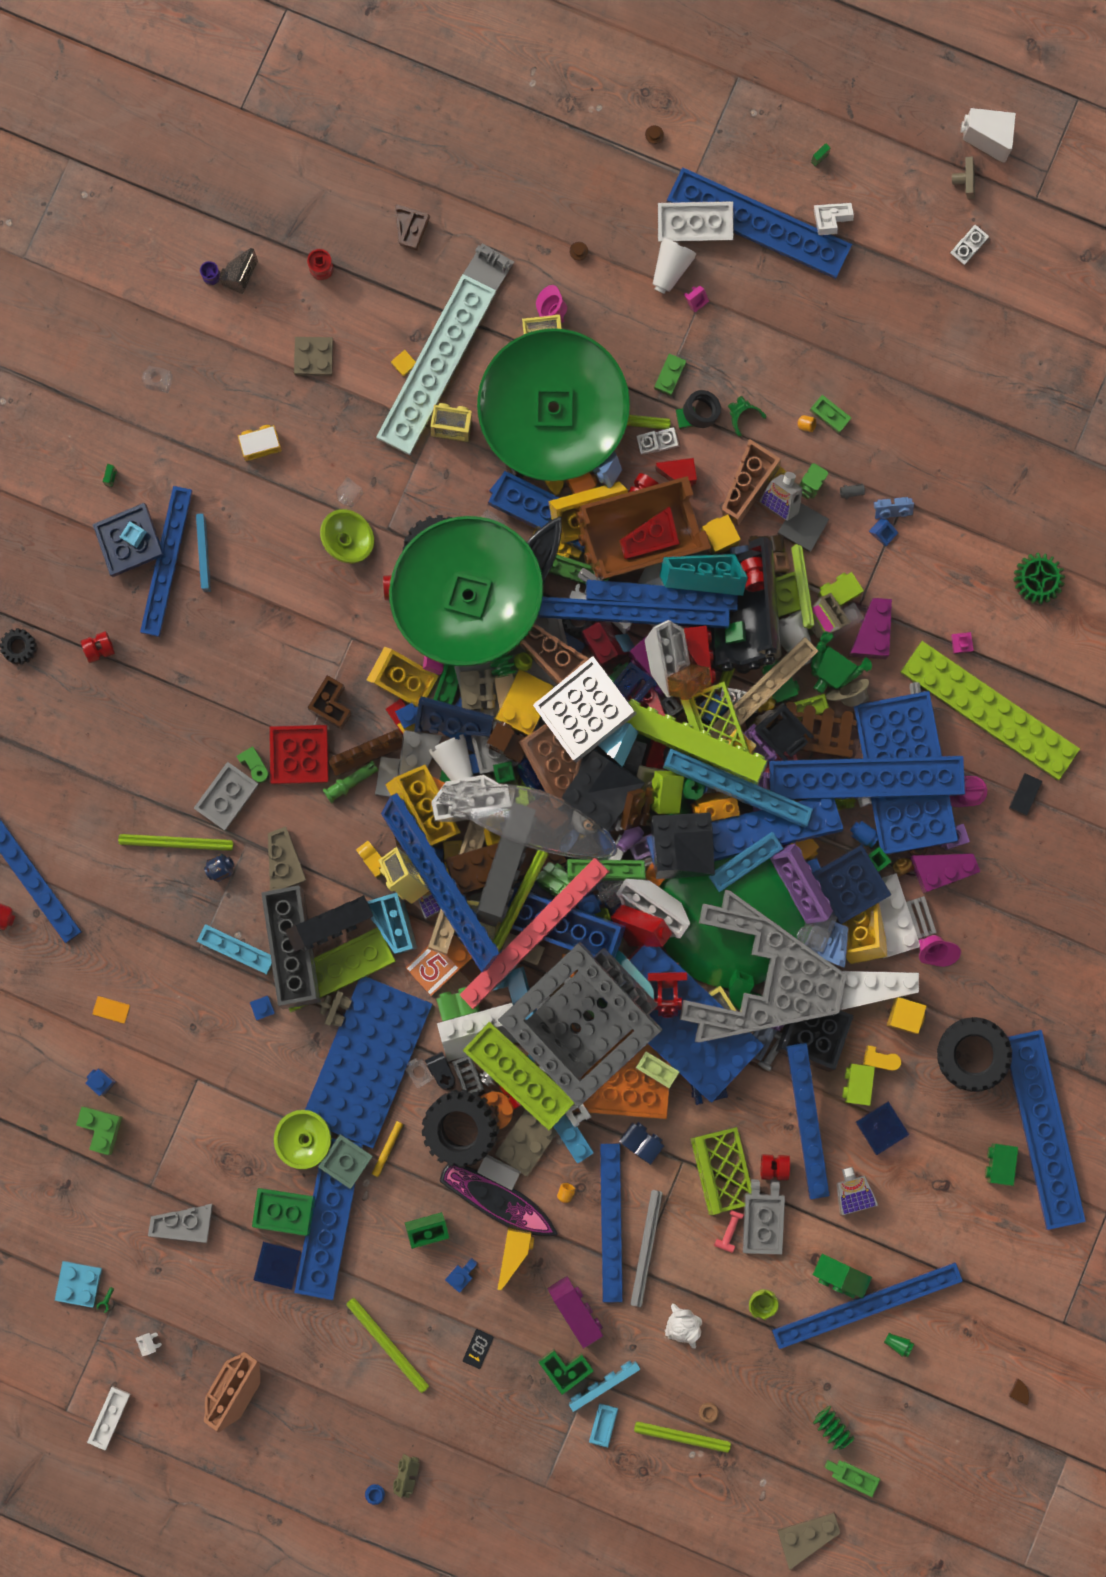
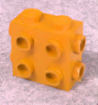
(717, 803)

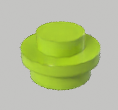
(523, 661)

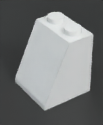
(989, 131)

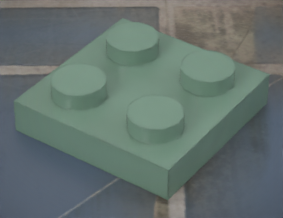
(345, 1161)

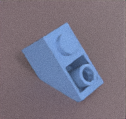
(609, 470)

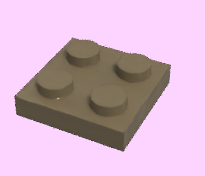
(313, 356)

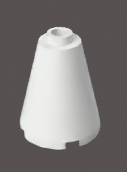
(671, 265)
(792, 631)
(453, 758)

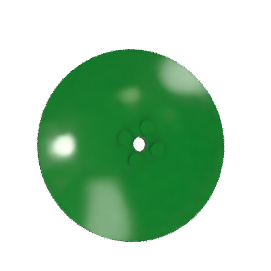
(544, 370)
(460, 558)
(715, 952)

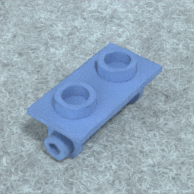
(902, 507)

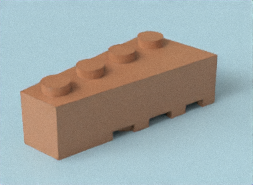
(750, 480)
(552, 654)

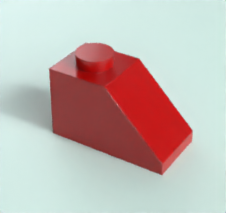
(678, 469)

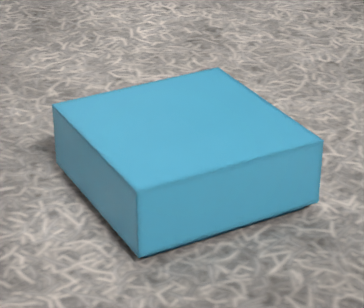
(133, 534)

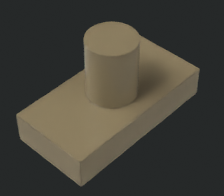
(966, 178)

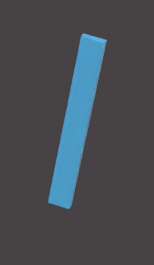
(738, 788)

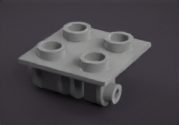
(488, 267)

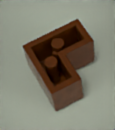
(325, 703)
(506, 742)

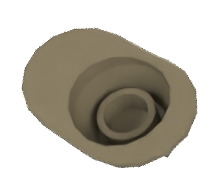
(851, 694)

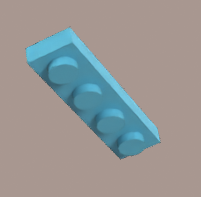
(235, 949)
(610, 1381)

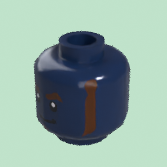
(219, 867)

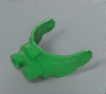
(737, 408)

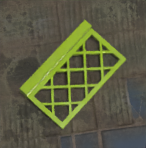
(695, 718)
(706, 1174)

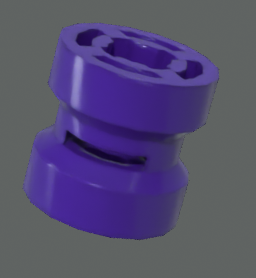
(210, 269)

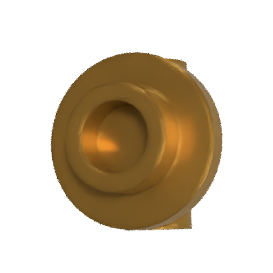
(902, 866)

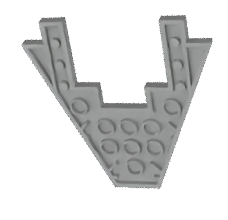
(797, 982)

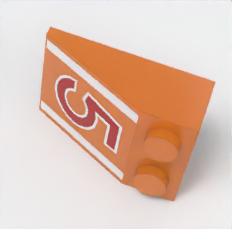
(435, 969)

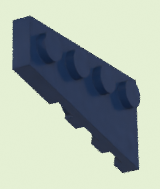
(440, 716)

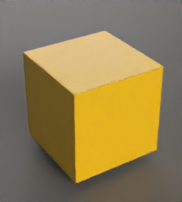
(721, 534)
(906, 1015)

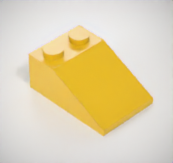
(401, 677)
(518, 704)
(866, 936)
(514, 1253)

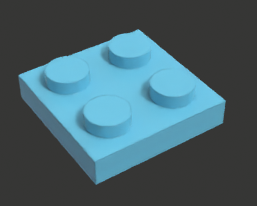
(78, 1284)

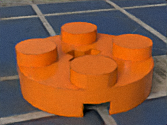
(504, 1108)

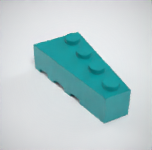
(704, 573)

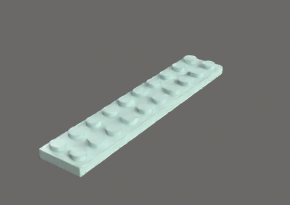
(436, 364)

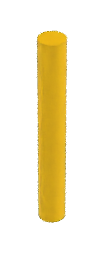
(387, 1149)

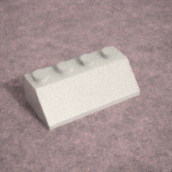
(461, 1031)

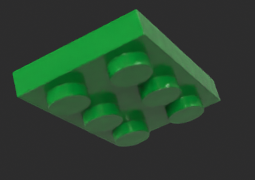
(283, 1211)

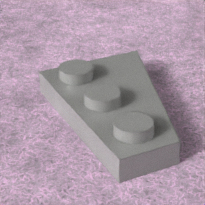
(416, 750)
(182, 1225)

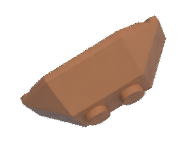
(232, 1391)

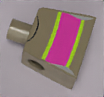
(827, 616)

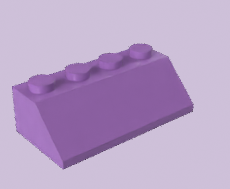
(801, 884)

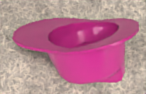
(551, 303)
(974, 793)
(938, 952)

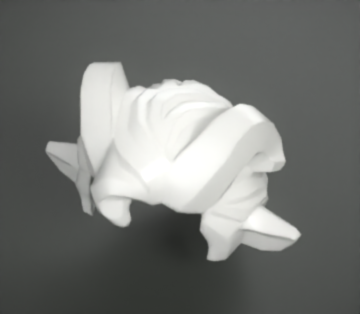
(683, 1326)

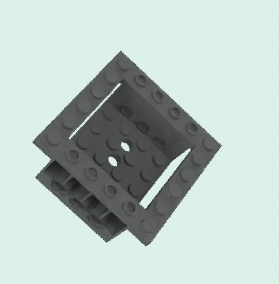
(549, 1031)

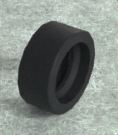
(711, 400)

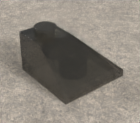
(239, 271)

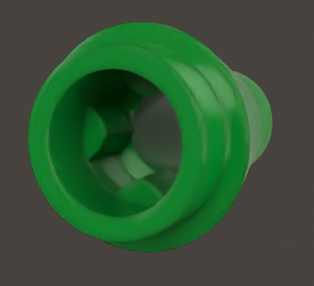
(899, 1344)

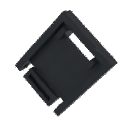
(785, 734)

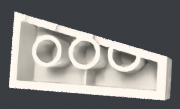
(872, 987)

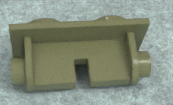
(403, 1485)

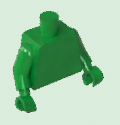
(832, 667)

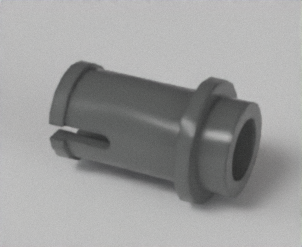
(851, 491)

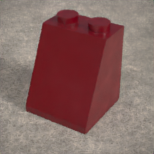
(602, 643)

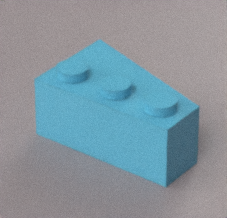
(620, 743)
(393, 922)

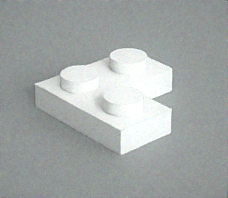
(828, 215)

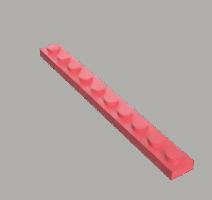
(534, 932)

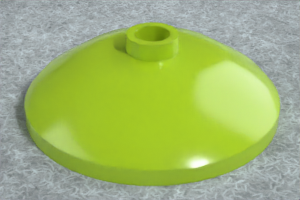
(354, 532)
(290, 1139)

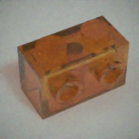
(689, 681)

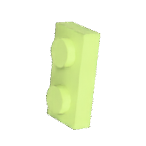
(657, 1069)

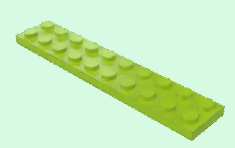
(990, 710)

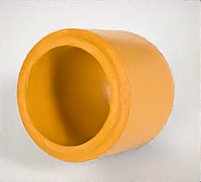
(807, 423)
(565, 1195)

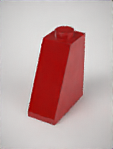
(642, 928)

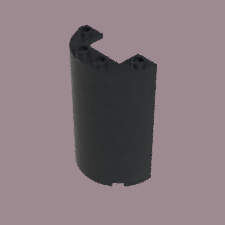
(760, 617)

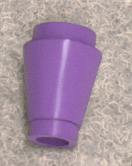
(630, 838)

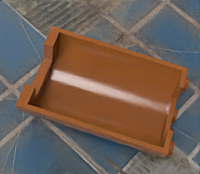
(613, 518)

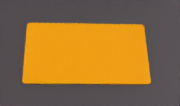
(111, 1009)

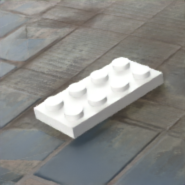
(695, 221)
(897, 919)

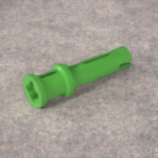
(342, 786)

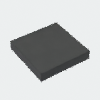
(804, 527)

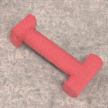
(725, 1243)

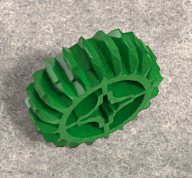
(1054, 576)

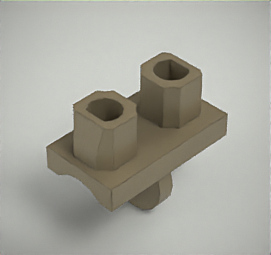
(333, 1018)

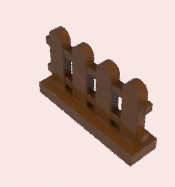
(824, 737)
(366, 752)

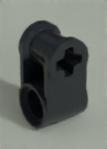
(439, 1068)

